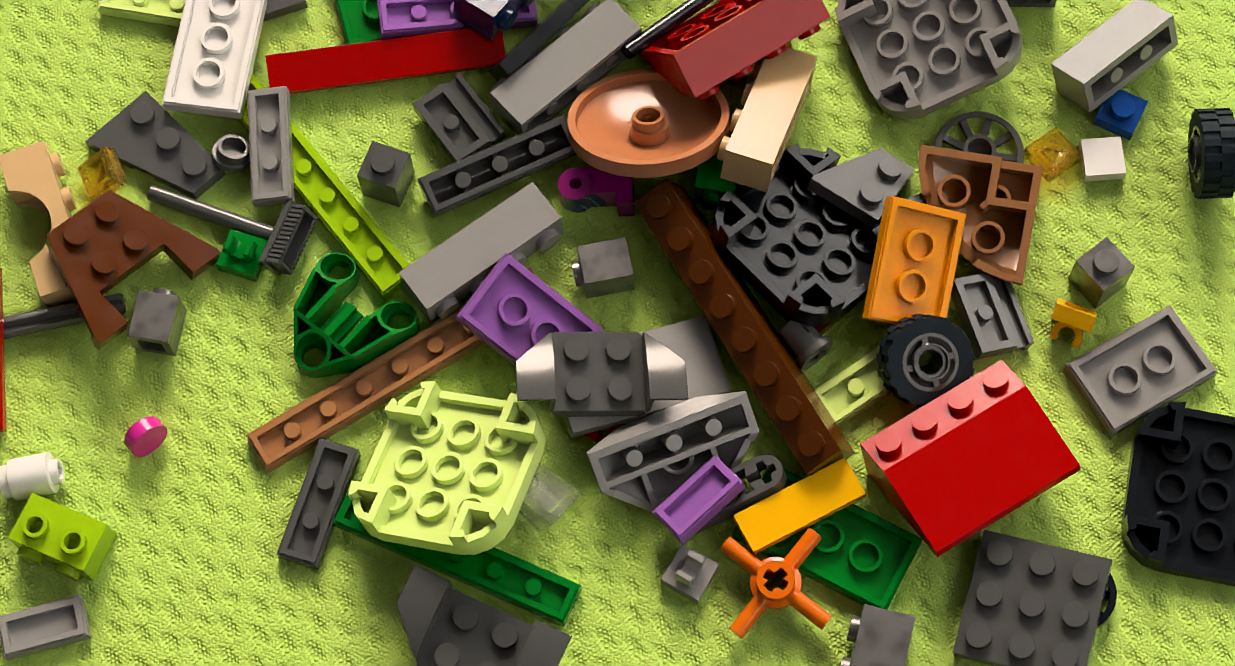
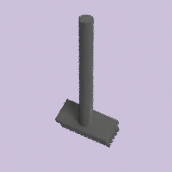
(284, 240)

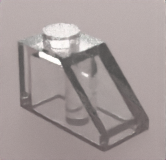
(547, 498)

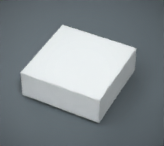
(1102, 159)

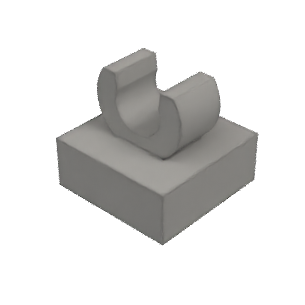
(690, 573)

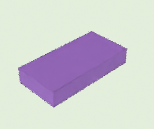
(699, 499)

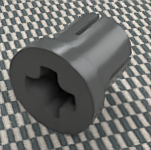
(805, 343)

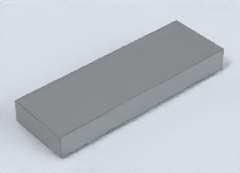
(270, 146)

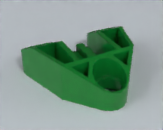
(321, 302)

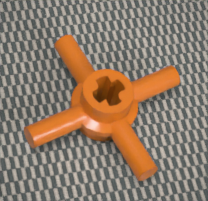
(777, 598)

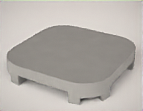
(929, 50)

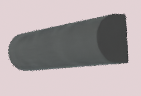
(497, 166)

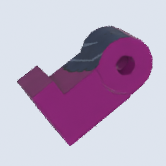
(590, 187)

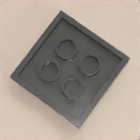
(1031, 604)

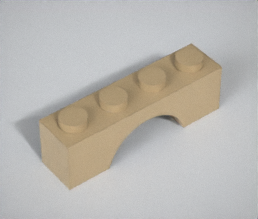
(35, 182)

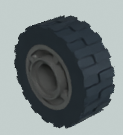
(1212, 153)
(901, 353)

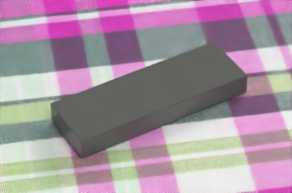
(318, 503)

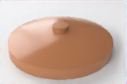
(644, 126)

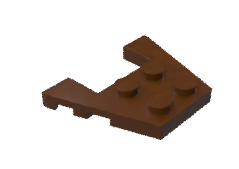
(110, 243)

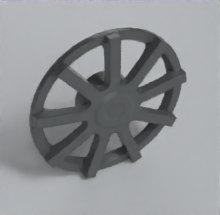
(981, 142)

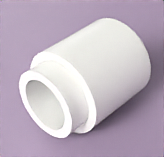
(30, 475)

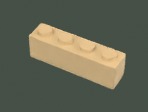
(767, 118)

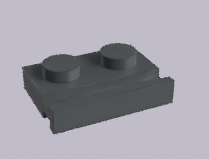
(458, 119)
(990, 315)

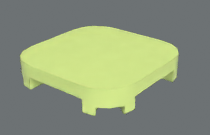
(449, 470)

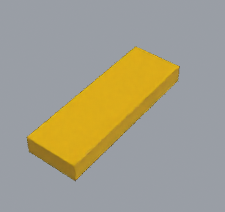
(799, 506)

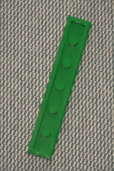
(488, 571)

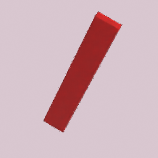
(383, 60)

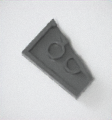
(158, 145)

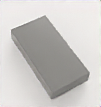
(44, 627)

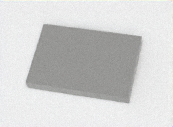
(1140, 370)

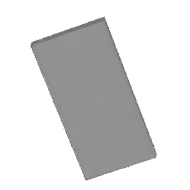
(704, 371)

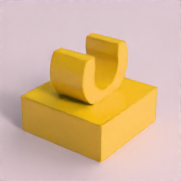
(1072, 316)

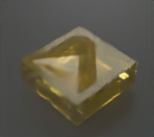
(1053, 153)
(102, 173)

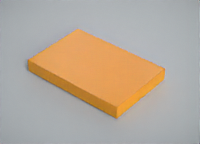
(913, 261)

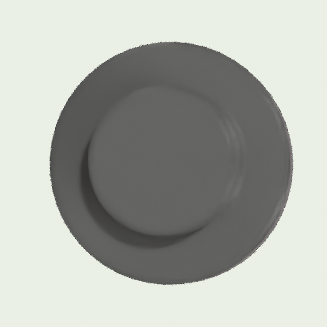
(231, 153)

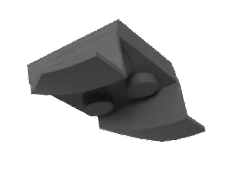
(600, 374)
(462, 631)

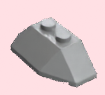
(663, 450)

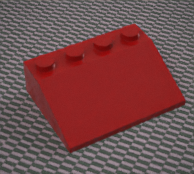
(729, 39)
(968, 458)

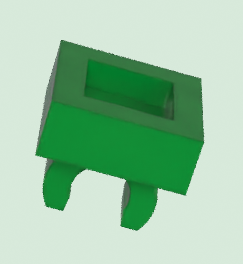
(241, 255)

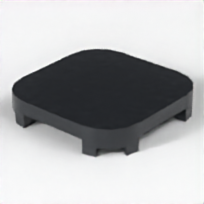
(794, 243)
(1182, 494)

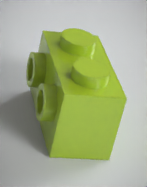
(62, 538)

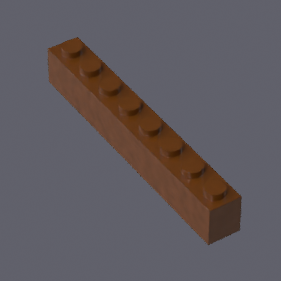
(744, 328)

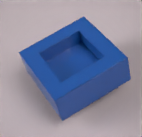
(1121, 113)

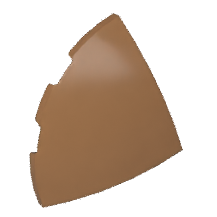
(997, 204)

